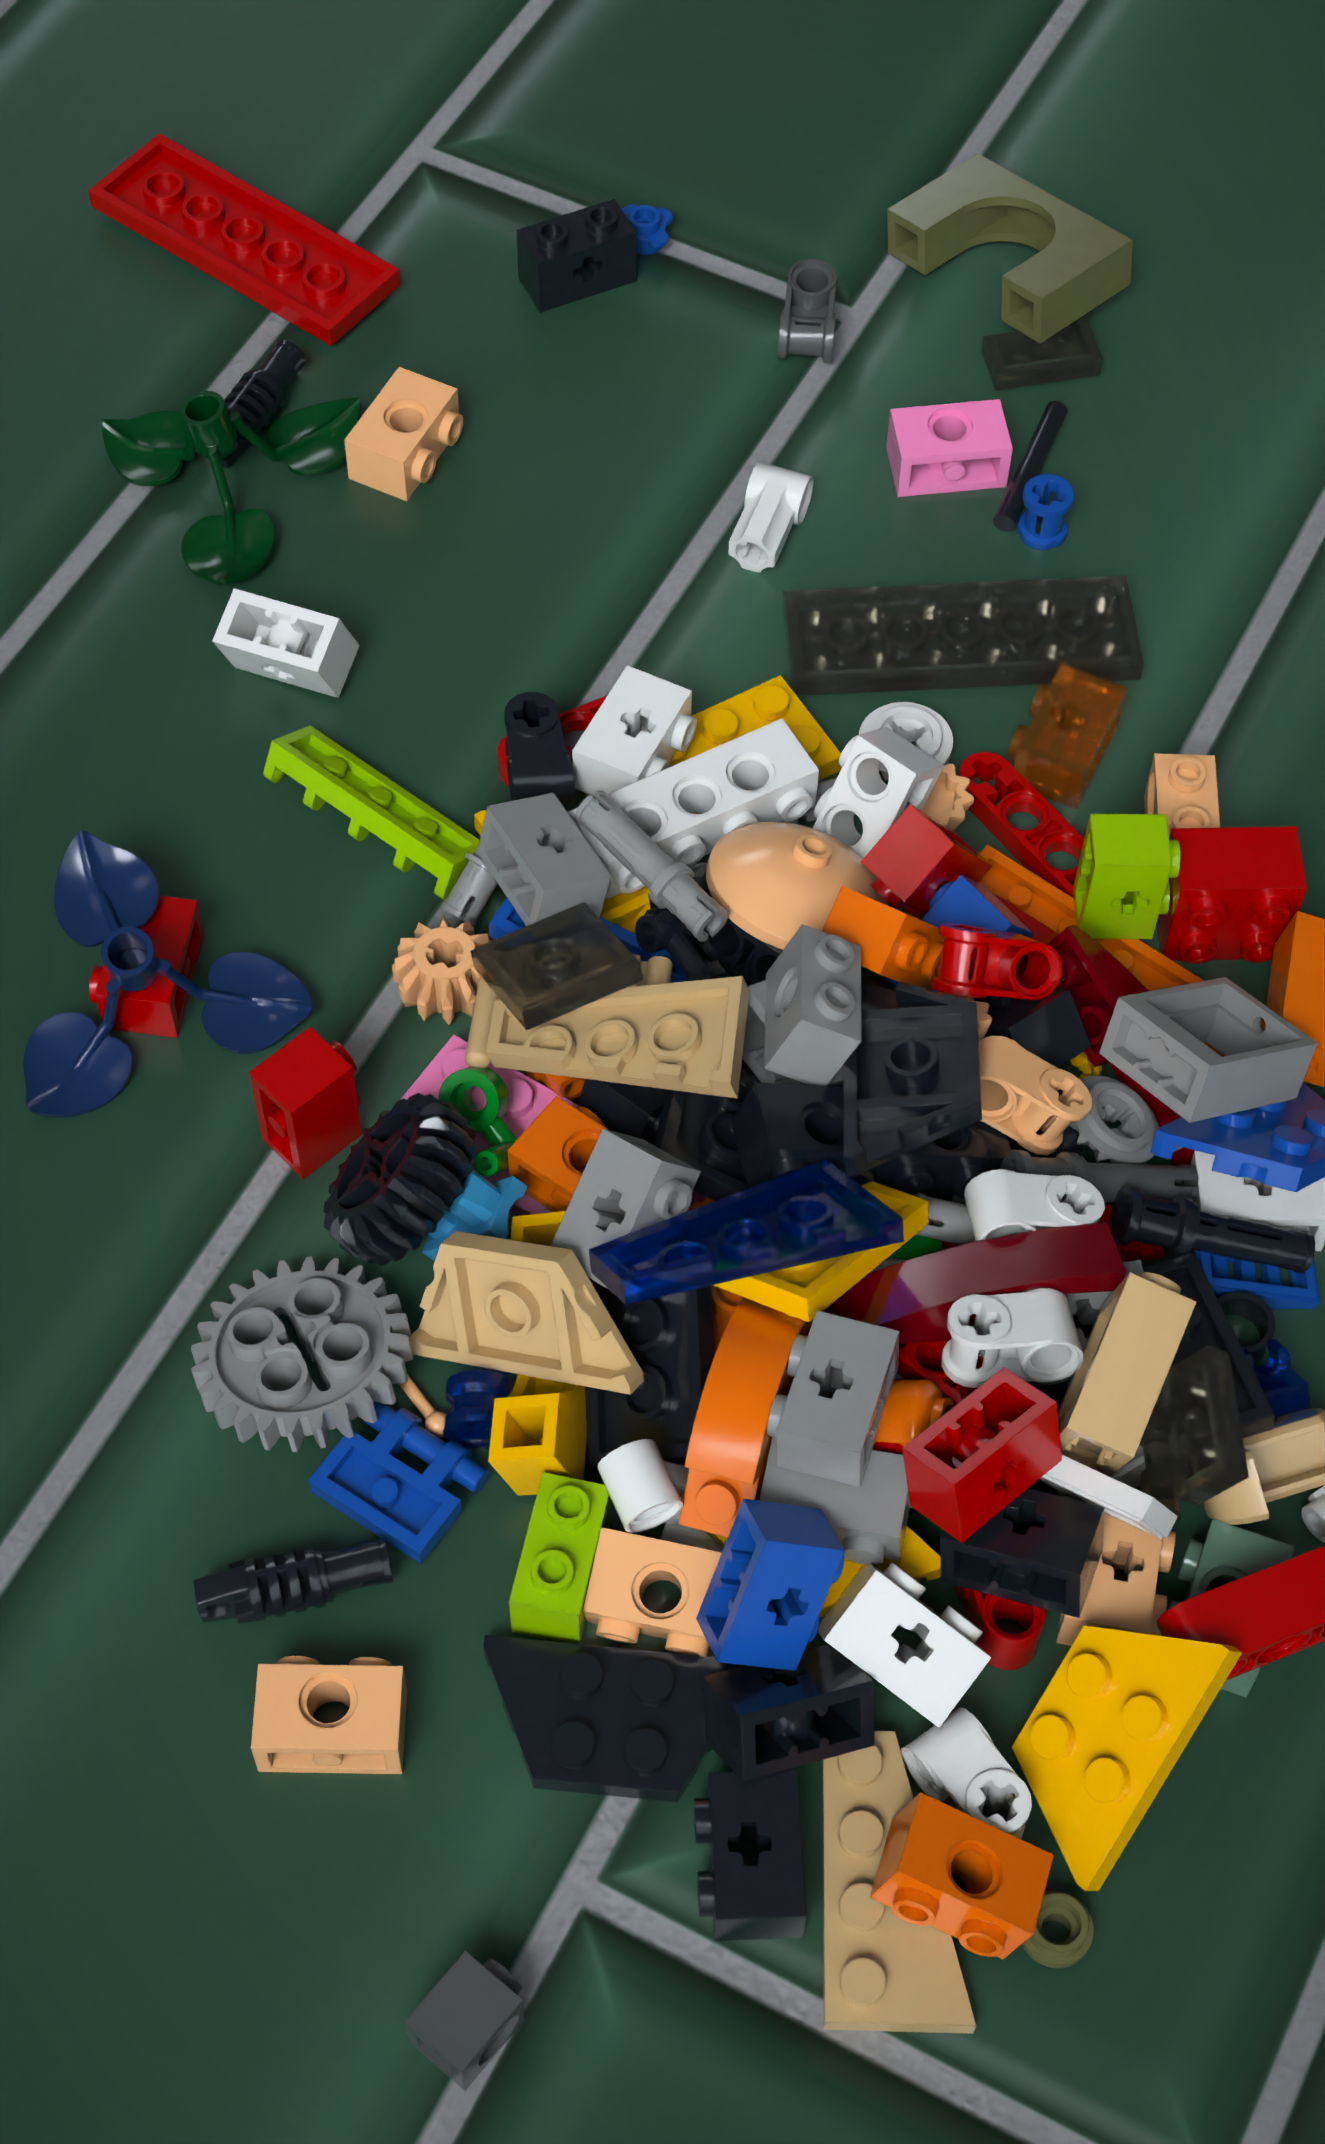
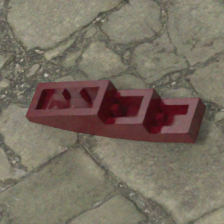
(921, 1290)

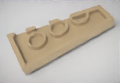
(644, 1035)
(874, 1963)

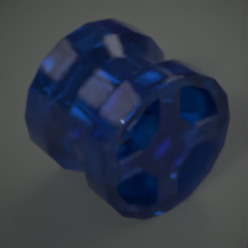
(472, 1406)

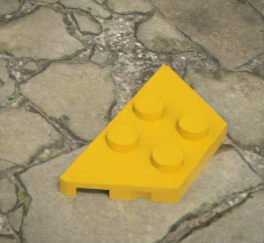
(1113, 1736)

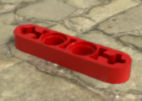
(1018, 795)

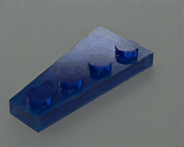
(752, 1232)

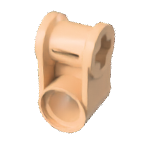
(1023, 1095)

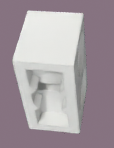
(864, 793)

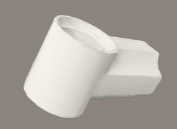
(771, 506)
(643, 1485)

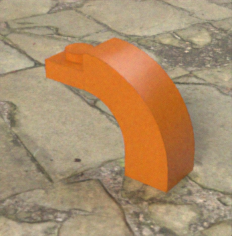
(730, 1427)

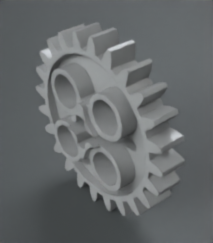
(261, 1380)

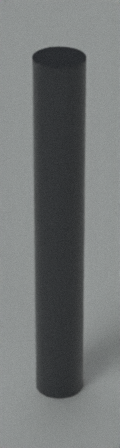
(1030, 465)

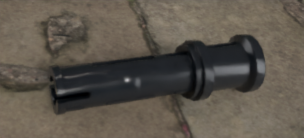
(1184, 1227)

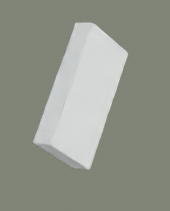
(1116, 1497)

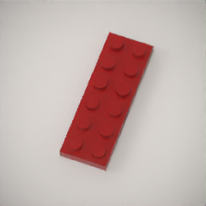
(245, 238)

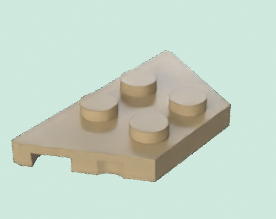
(521, 1314)

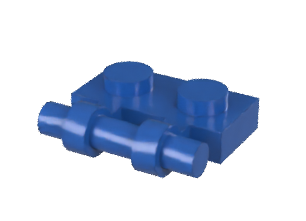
(388, 1495)

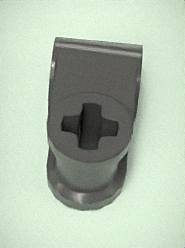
(809, 314)

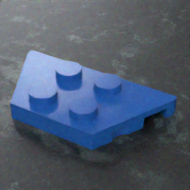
(1268, 1143)

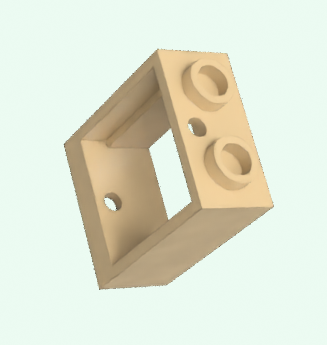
(1122, 1371)

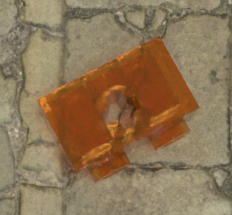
(1067, 734)

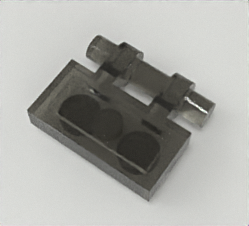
(1194, 1433)

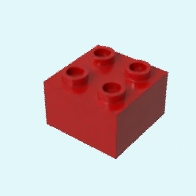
(1232, 893)

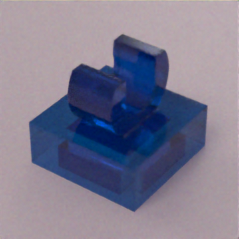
(1281, 1384)

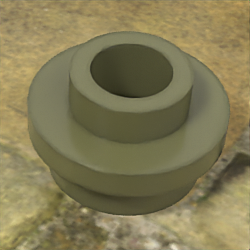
(1079, 1925)

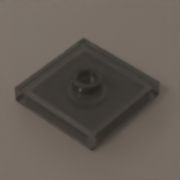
(556, 965)

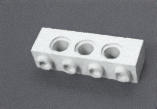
(714, 783)

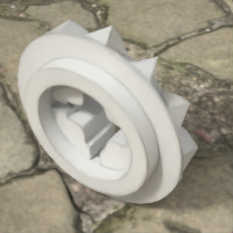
(915, 724)

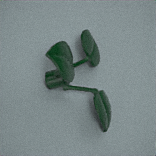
(153, 447)

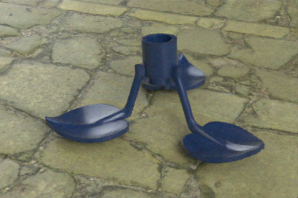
(106, 899)

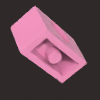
(948, 447)

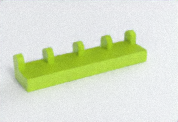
(373, 805)

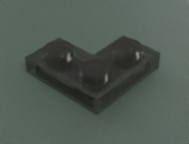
(1021, 361)

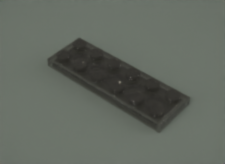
(959, 634)

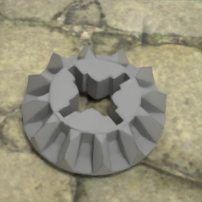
(1114, 1102)

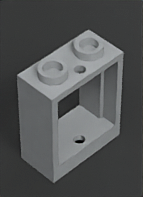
(1161, 1046)

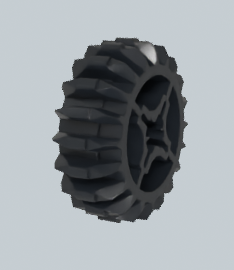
(400, 1179)

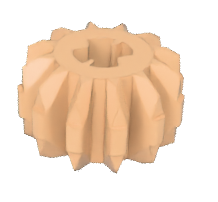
(438, 969)

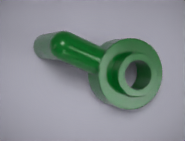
(488, 1120)

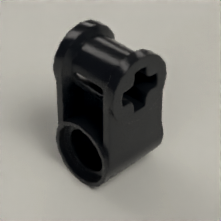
(537, 749)

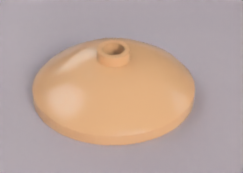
(783, 877)

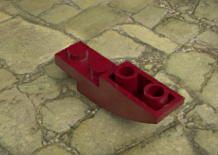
(1095, 984)

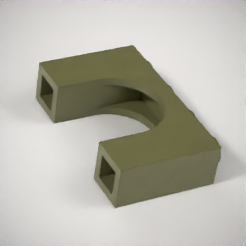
(983, 203)

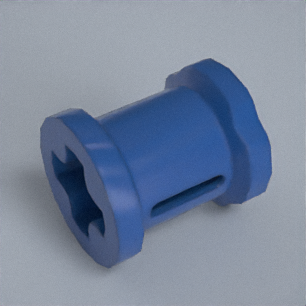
(1036, 500)

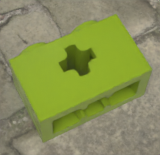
(1124, 875)
(558, 1559)

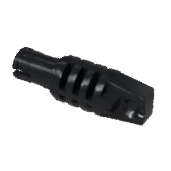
(262, 393)
(289, 1581)

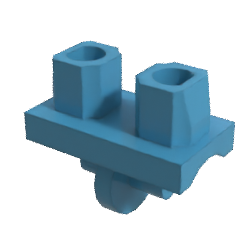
(478, 1210)

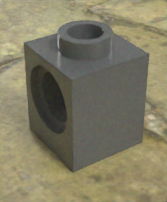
(467, 2018)

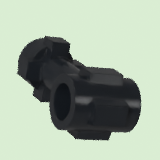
(664, 930)

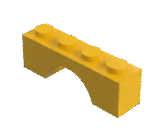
(541, 1420)

